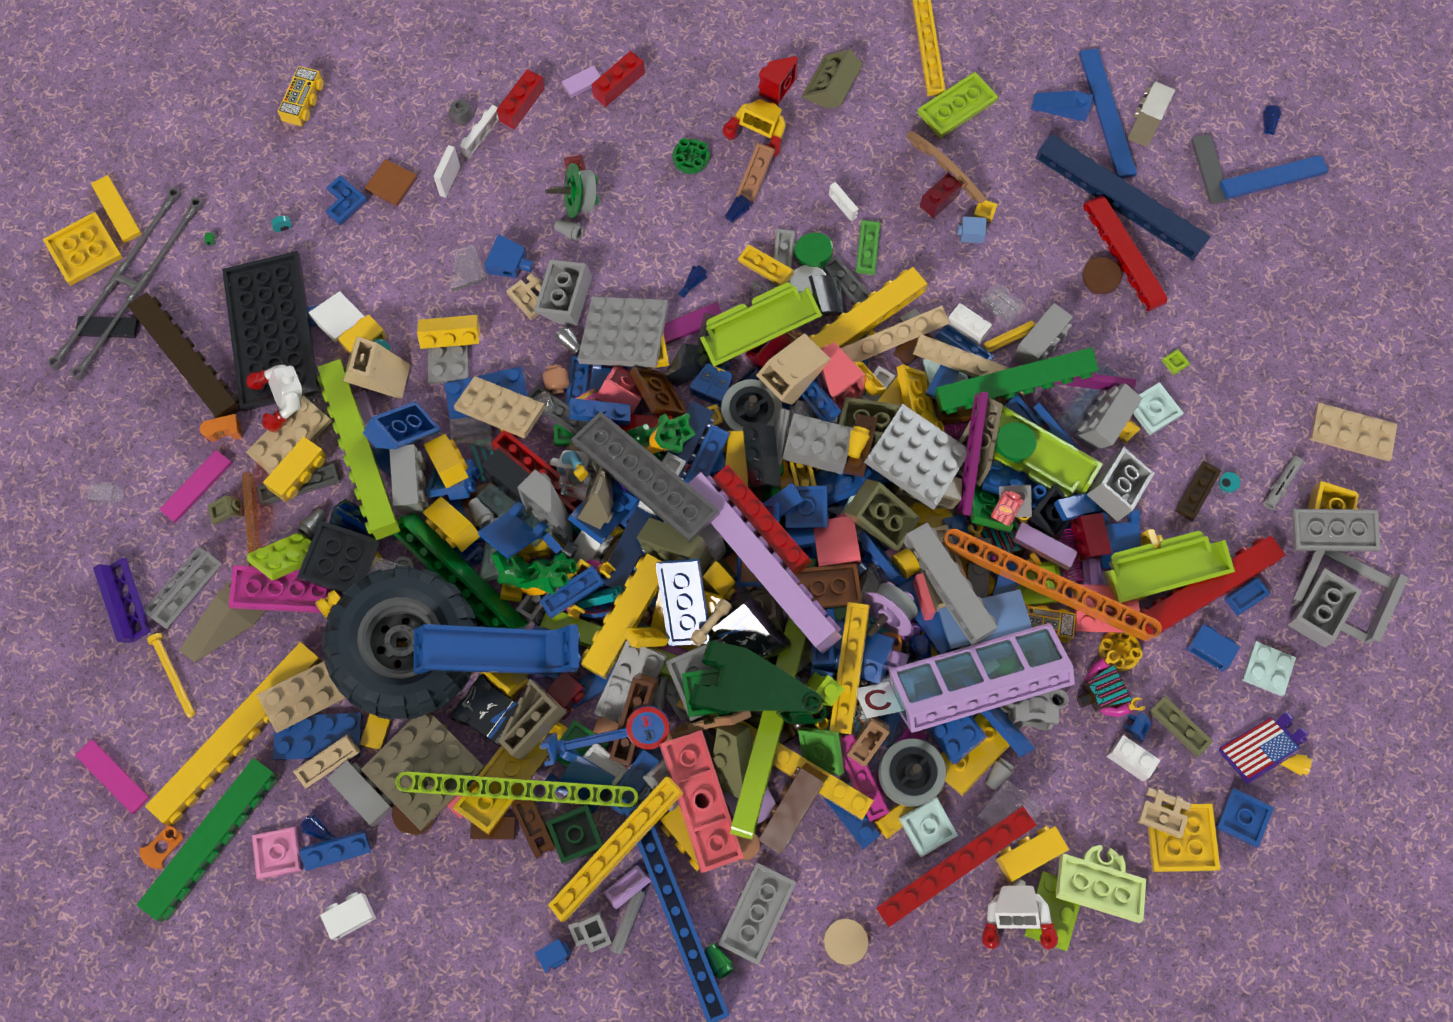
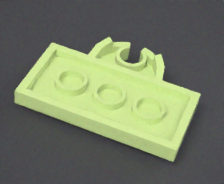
(1101, 884)

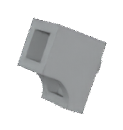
(1025, 493)
(590, 931)

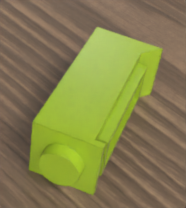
(825, 687)

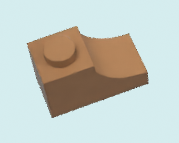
(868, 740)

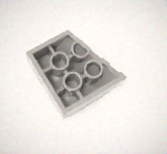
(545, 505)

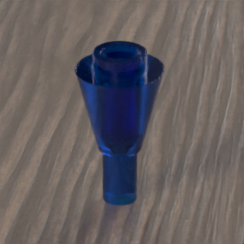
(695, 277)
(314, 827)

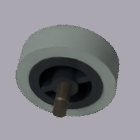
(749, 404)
(912, 772)

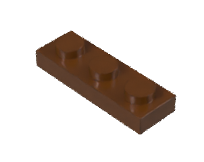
(854, 465)

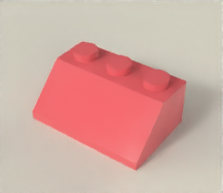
(1089, 624)

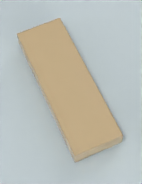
(326, 761)

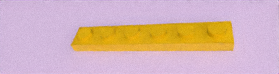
(850, 667)

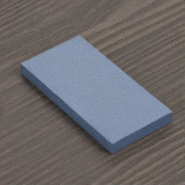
(1007, 610)

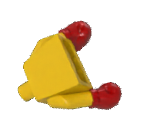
(761, 118)

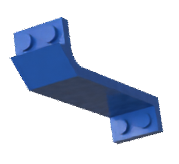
(496, 649)

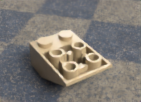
(376, 368)
(793, 369)

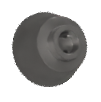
(460, 112)

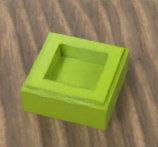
(1175, 362)

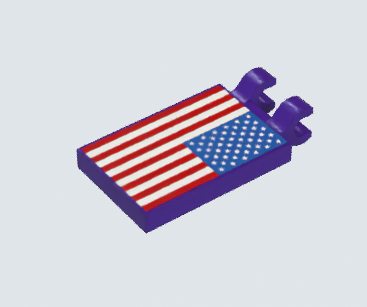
(1263, 747)

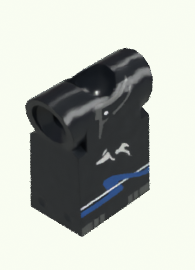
(751, 629)
(485, 710)

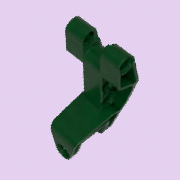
(754, 684)

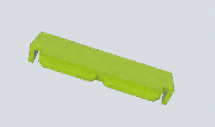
(767, 319)
(1052, 460)
(1176, 564)

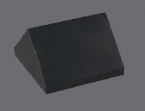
(1045, 515)

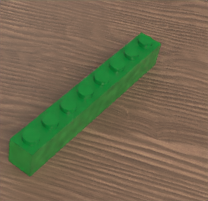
(1017, 379)
(451, 567)
(207, 840)

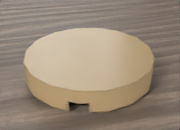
(845, 941)

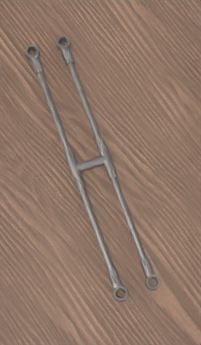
(118, 277)

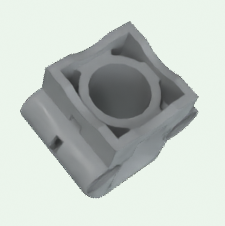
(1037, 710)

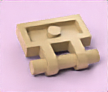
(524, 297)
(1162, 818)

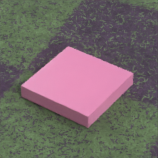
(276, 852)

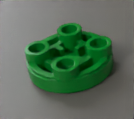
(691, 156)
(813, 250)
(1015, 442)

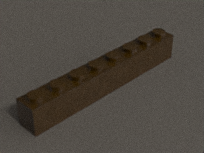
(182, 355)

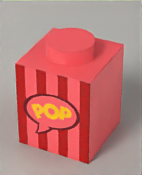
(1007, 507)

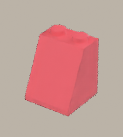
(841, 376)
(838, 542)

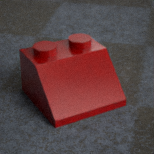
(777, 78)

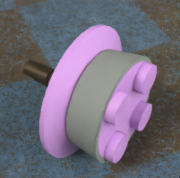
(890, 609)

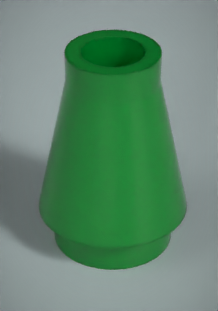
(719, 962)

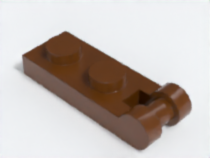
(533, 826)

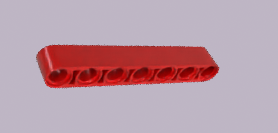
(1126, 253)

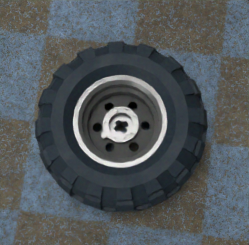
(355, 634)

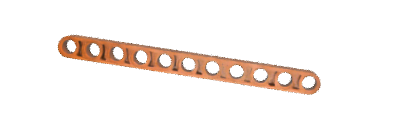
(1061, 584)

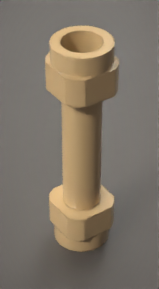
(699, 636)

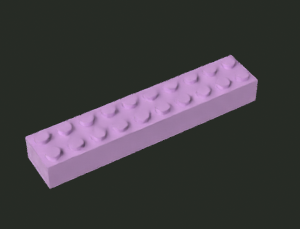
(768, 567)

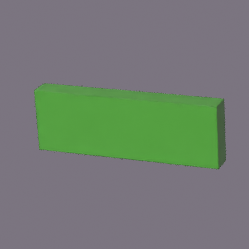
(868, 247)

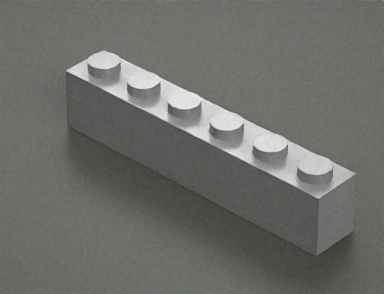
(950, 584)

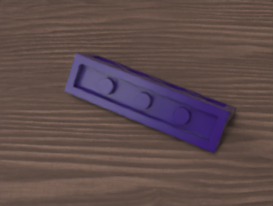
(118, 604)

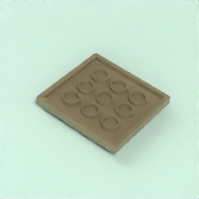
(421, 747)

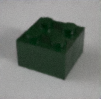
(575, 835)

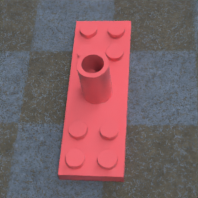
(710, 823)

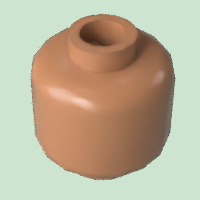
(556, 379)

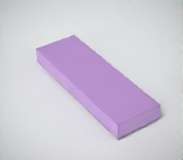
(1045, 546)

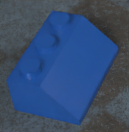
(400, 427)
(875, 655)

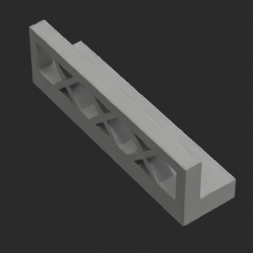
(182, 587)

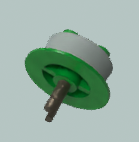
(578, 190)

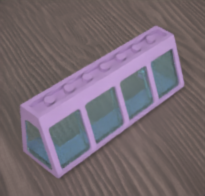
(981, 677)

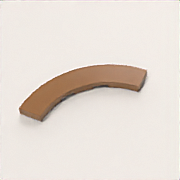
(944, 162)
(706, 722)

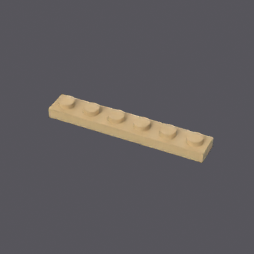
(896, 335)
(955, 358)

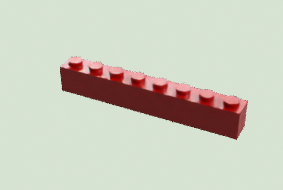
(1199, 594)
(955, 866)

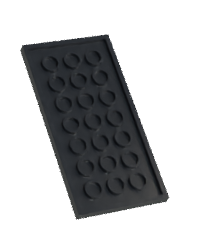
(269, 324)

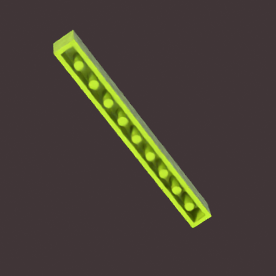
(358, 451)

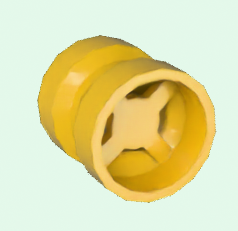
(325, 605)

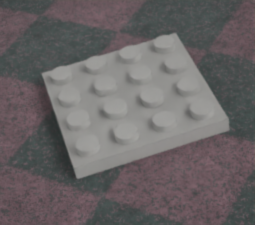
(623, 332)
(917, 456)

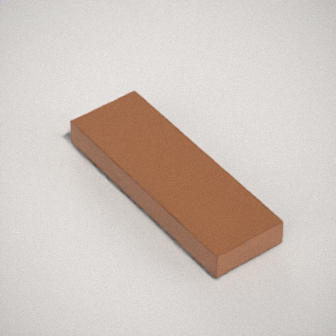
(755, 172)

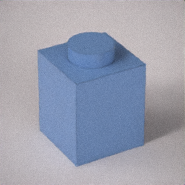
(972, 230)

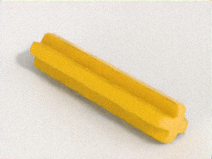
(1008, 337)

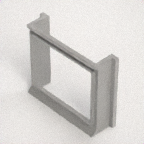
(1391, 596)

